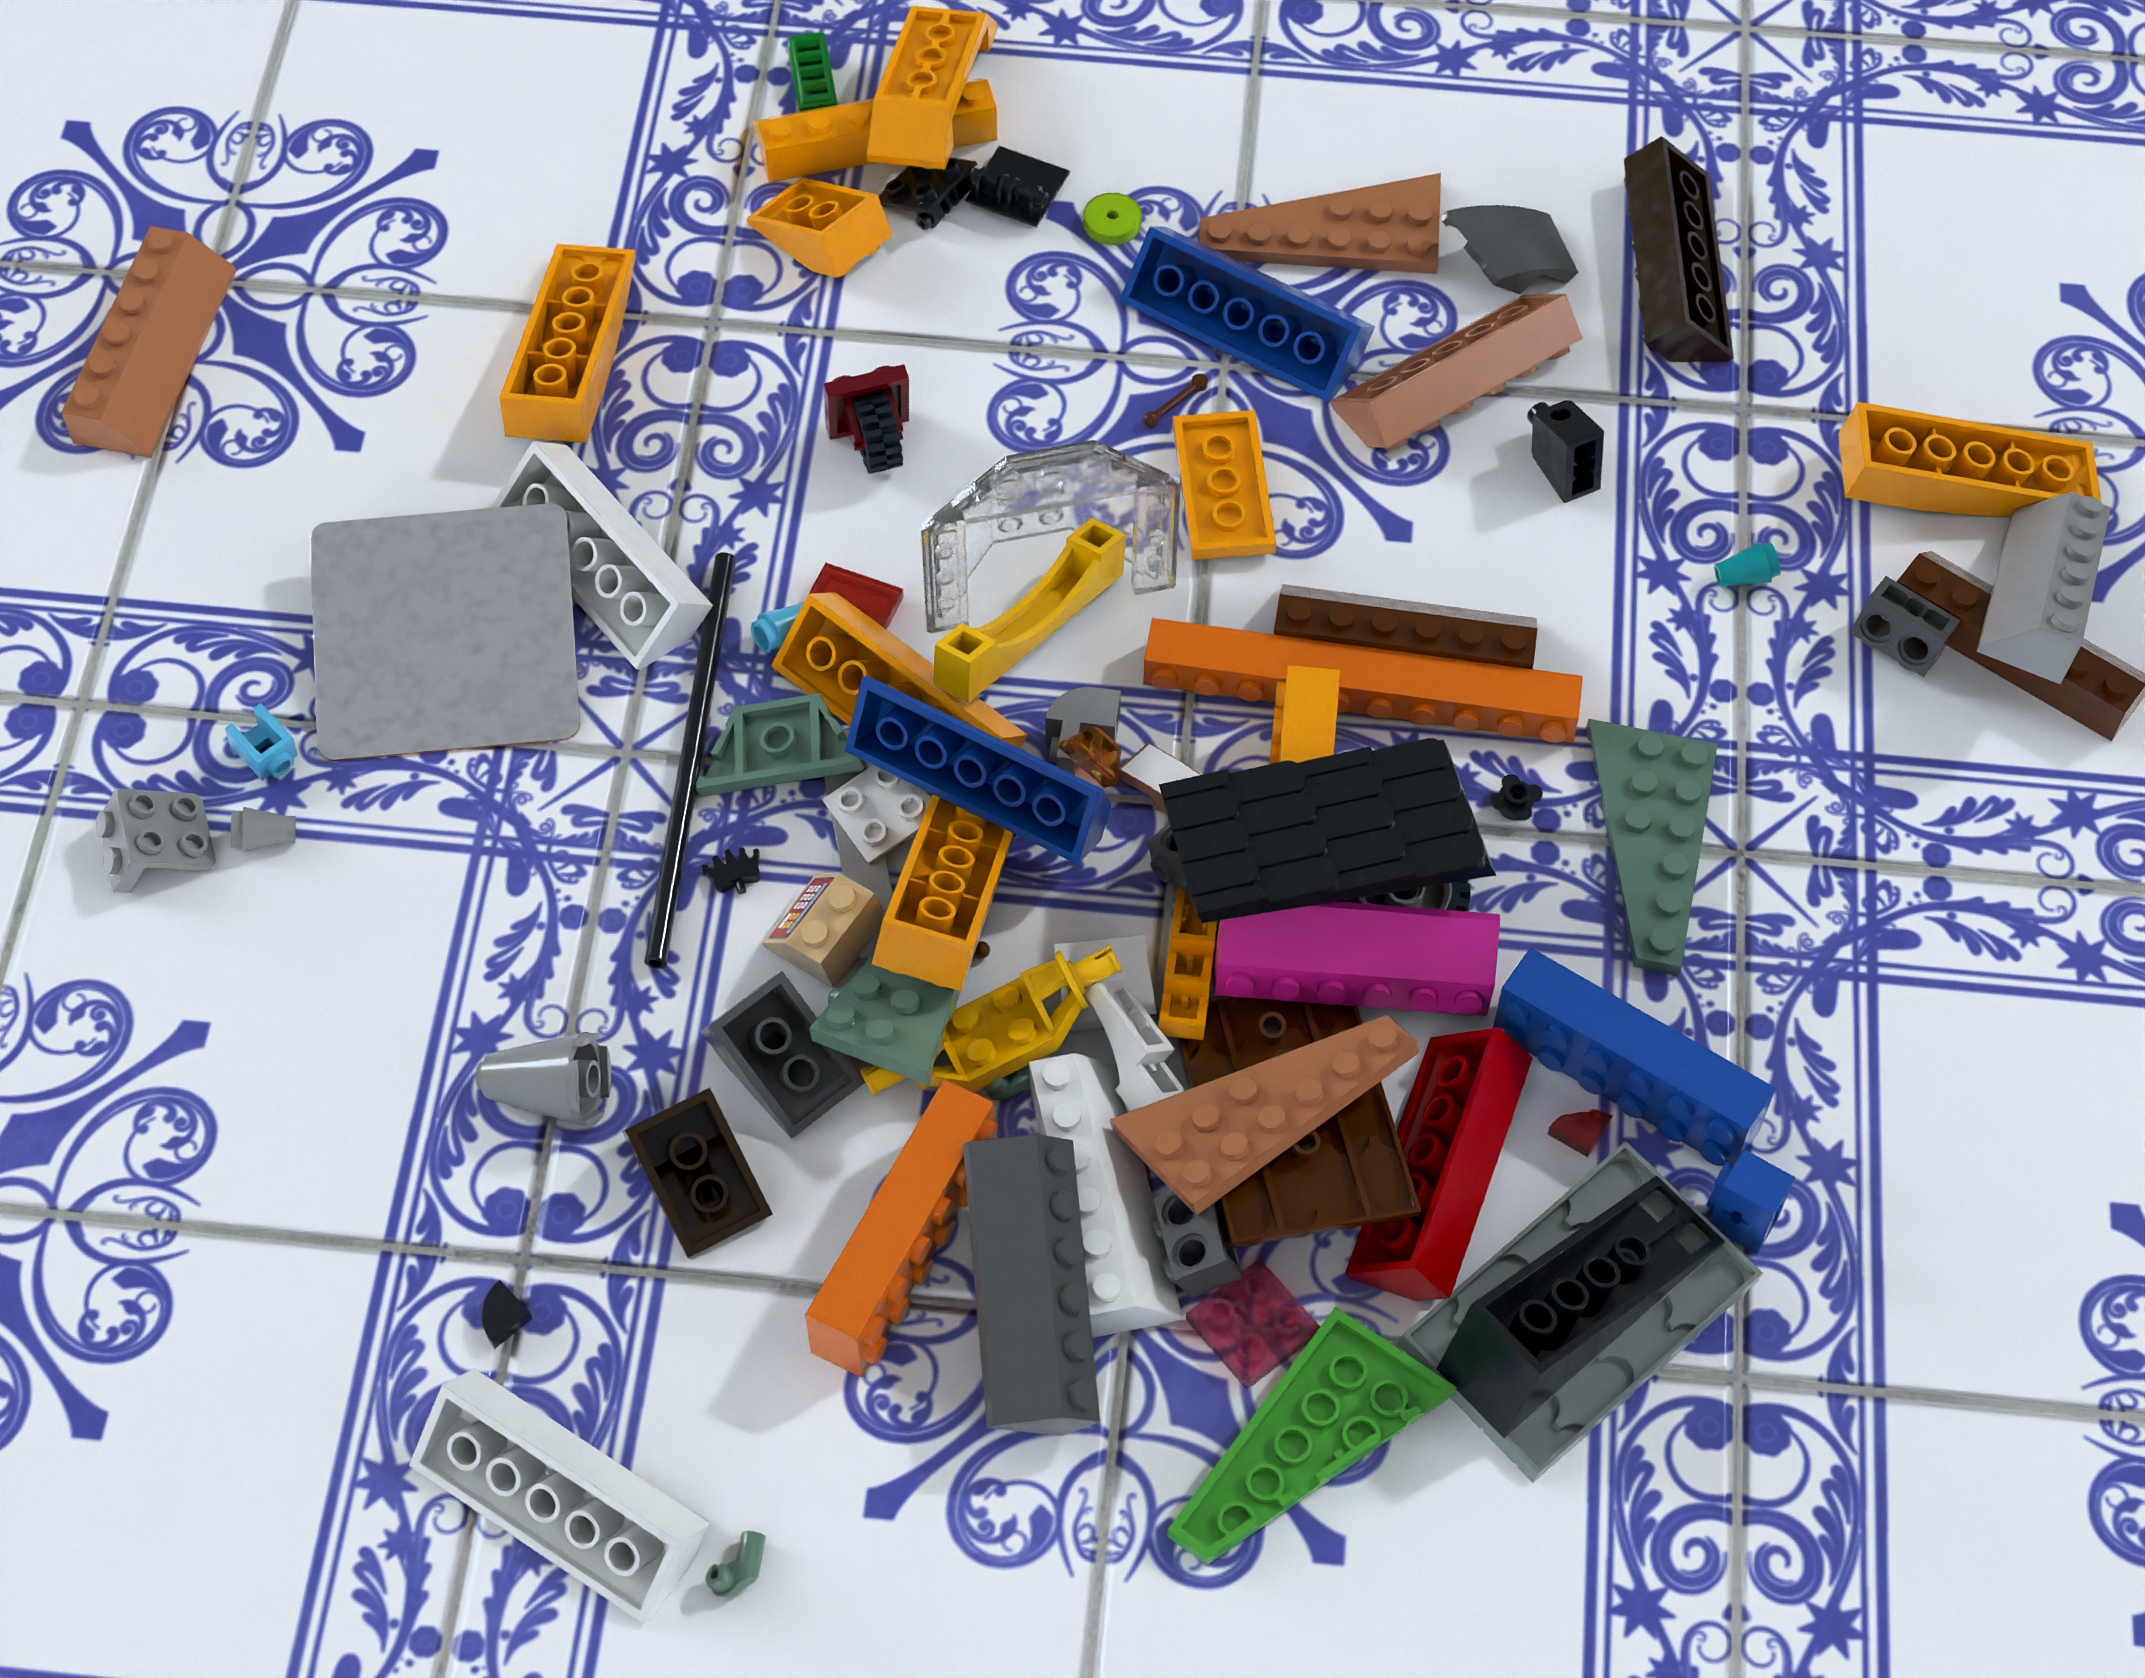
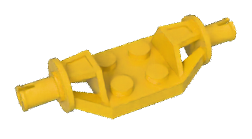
(1010, 1024)

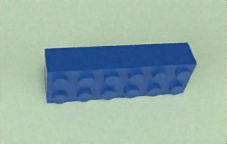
(1632, 1059)

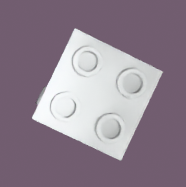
(878, 811)

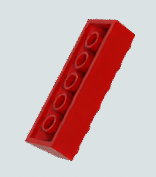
(1451, 1148)

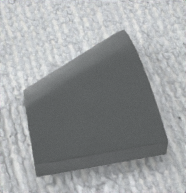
(1512, 244)

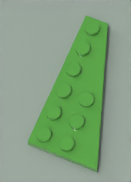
(1322, 1417)

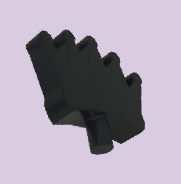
(734, 872)

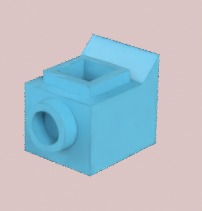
(273, 761)

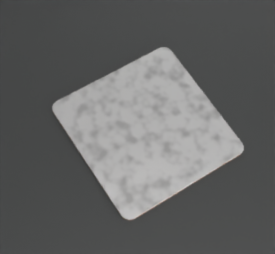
(443, 632)

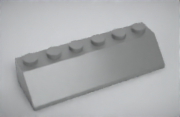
(2045, 584)

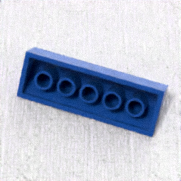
(1245, 313)
(977, 771)

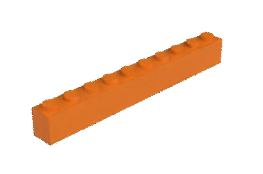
(1371, 680)

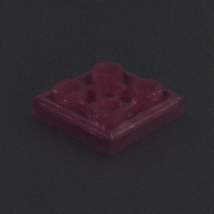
(1253, 1324)

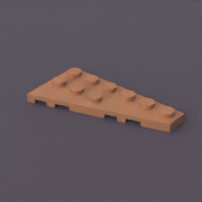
(1359, 228)

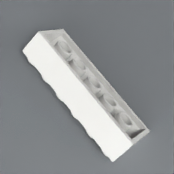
(614, 564)
(1121, 1250)
(557, 1494)

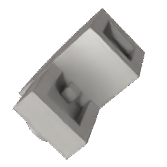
(1079, 711)

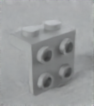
(153, 832)

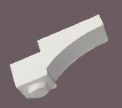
(1136, 1044)

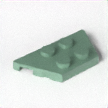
(777, 745)

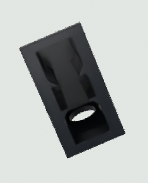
(1567, 448)

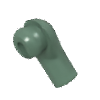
(1009, 1085)
(741, 1572)

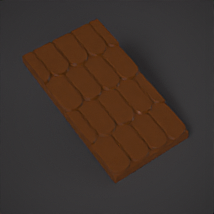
(1337, 1174)

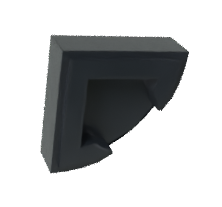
(502, 1314)

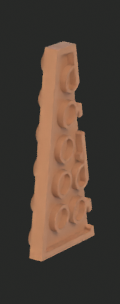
(1238, 1123)

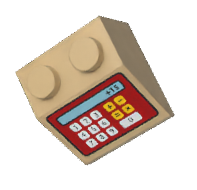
(827, 926)

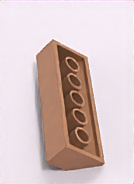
(147, 344)
(1459, 370)

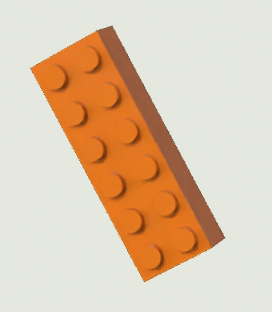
(899, 1233)

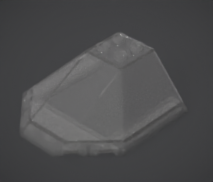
(1045, 495)

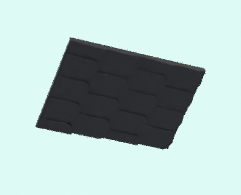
(1324, 830)

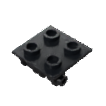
(1016, 186)
(929, 190)

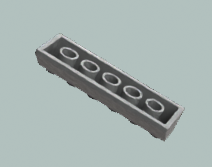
(1030, 1285)

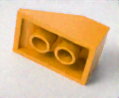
(823, 225)

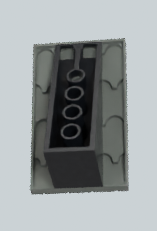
(1580, 1310)

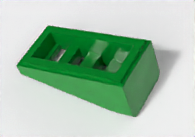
(810, 50)

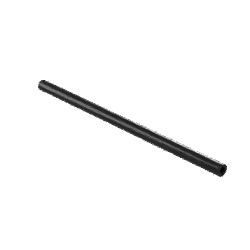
(690, 763)

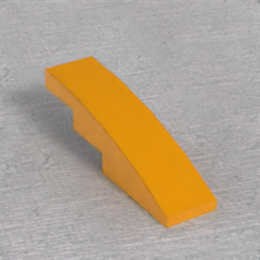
(1187, 972)

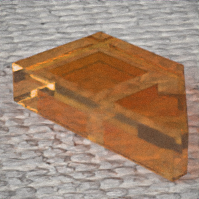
(1095, 754)

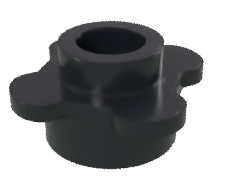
(1516, 808)

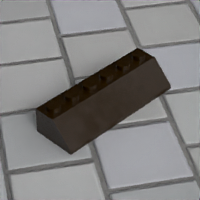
(1677, 256)

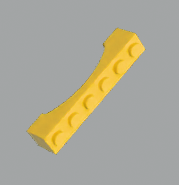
(976, 657)

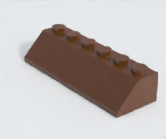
(1406, 626)
(2096, 689)

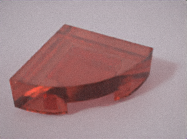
(1580, 1129)

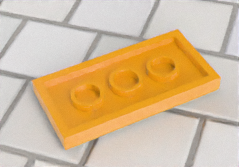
(1223, 485)

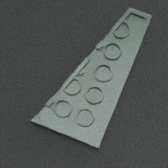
(1654, 819)
(888, 1021)

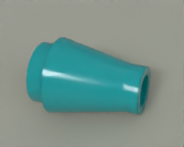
(1749, 566)

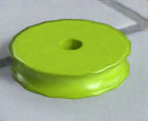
(1109, 231)

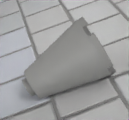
(550, 1077)

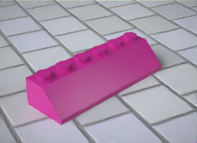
(1361, 957)

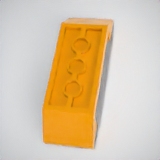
(925, 84)

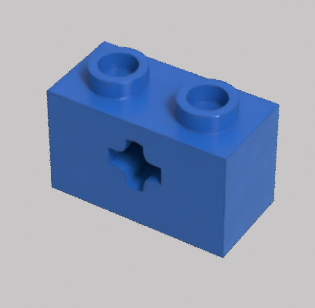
(1749, 1199)

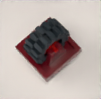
(871, 413)

